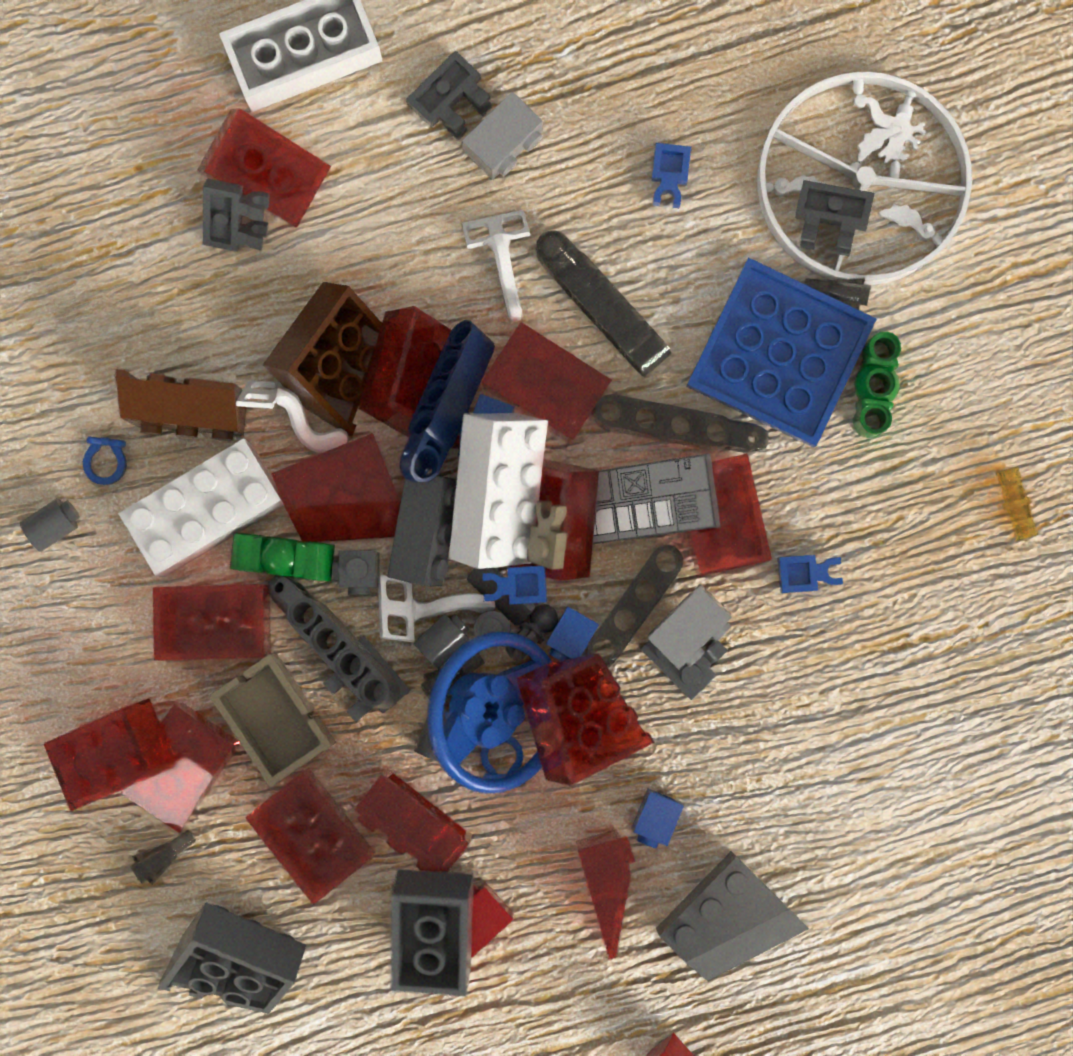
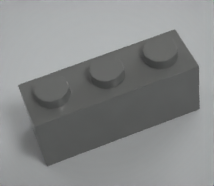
(423, 532)

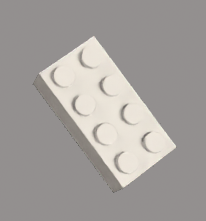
(300, 49)
(497, 488)
(202, 508)

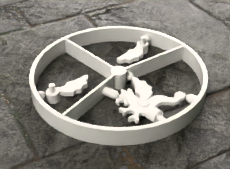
(898, 132)

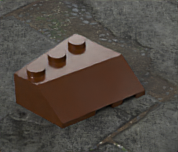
(328, 354)
(182, 407)

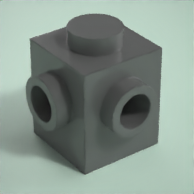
(357, 571)

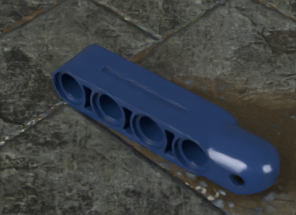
(445, 401)

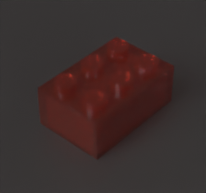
(546, 382)
(741, 533)
(211, 622)
(110, 754)
(412, 823)
(310, 836)

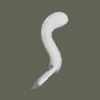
(499, 242)
(286, 398)
(414, 610)

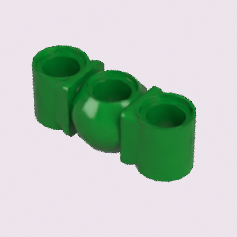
(884, 370)
(282, 556)

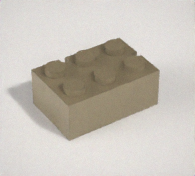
(272, 719)

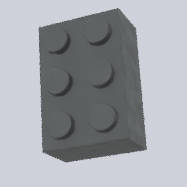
(431, 932)

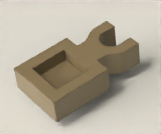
(546, 539)

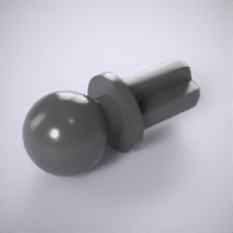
(542, 619)

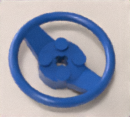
(481, 711)

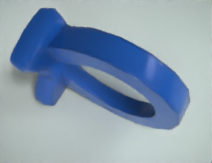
(96, 444)
(490, 771)

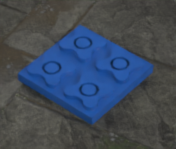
(781, 352)

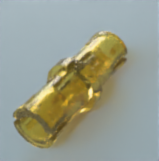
(1017, 503)

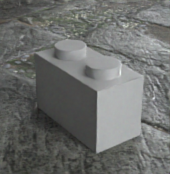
(503, 136)
(690, 627)

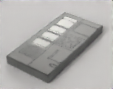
(656, 499)

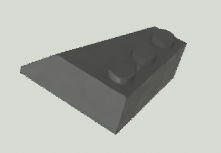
(728, 920)
(234, 960)

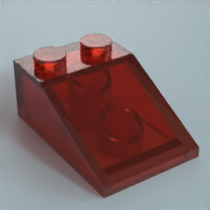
(267, 162)
(200, 756)
(608, 877)

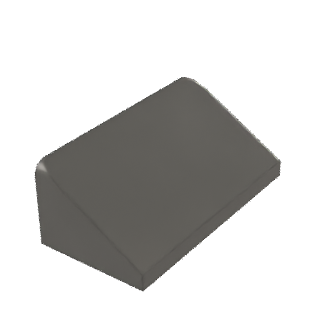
(514, 612)

